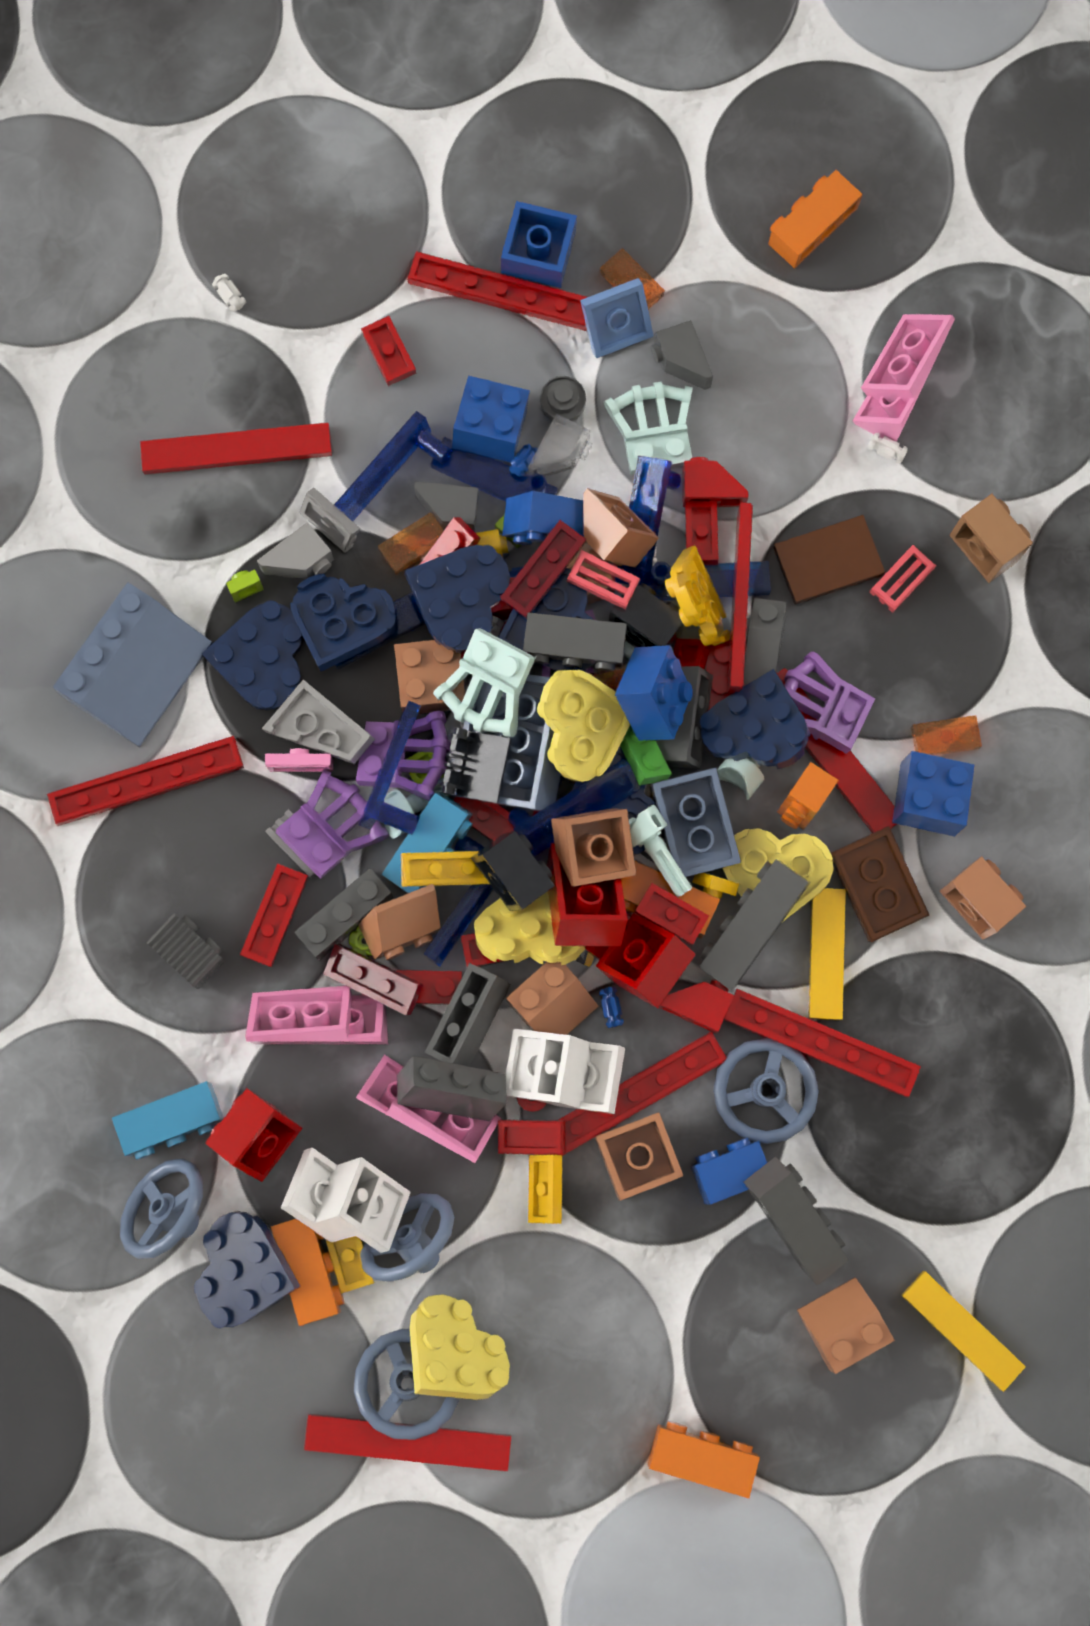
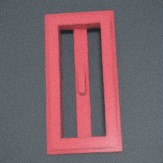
(597, 590)
(884, 597)

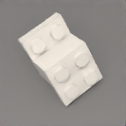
(564, 1071)
(346, 1200)

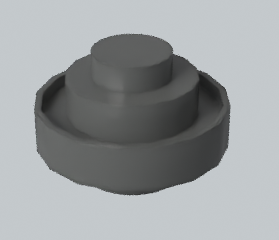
(563, 397)

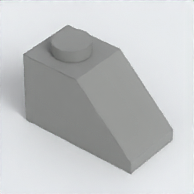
(298, 555)

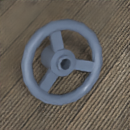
(795, 1120)
(166, 1212)
(412, 1241)
(380, 1419)

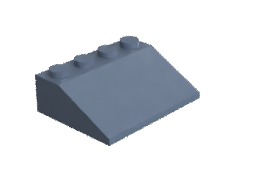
(132, 665)
(529, 776)

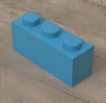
(436, 832)
(168, 1120)

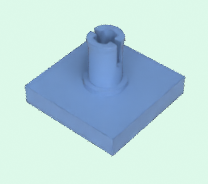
(617, 318)

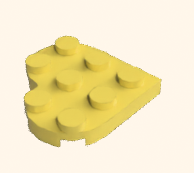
(584, 722)
(798, 851)
(521, 934)
(453, 1355)

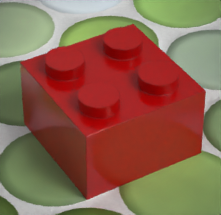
(646, 961)
(253, 1135)

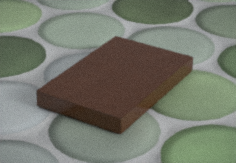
(829, 559)
(879, 884)

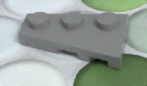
(319, 725)

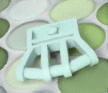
(660, 442)
(498, 665)

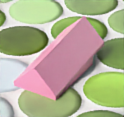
(901, 373)
(316, 1017)
(457, 1133)

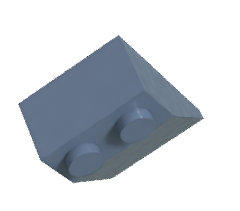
(697, 822)

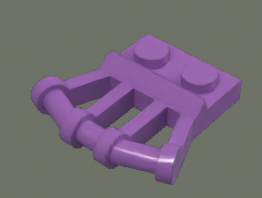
(844, 704)
(383, 732)
(315, 839)

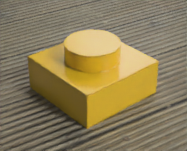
(715, 885)

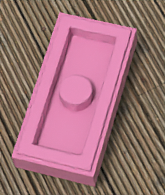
(299, 761)

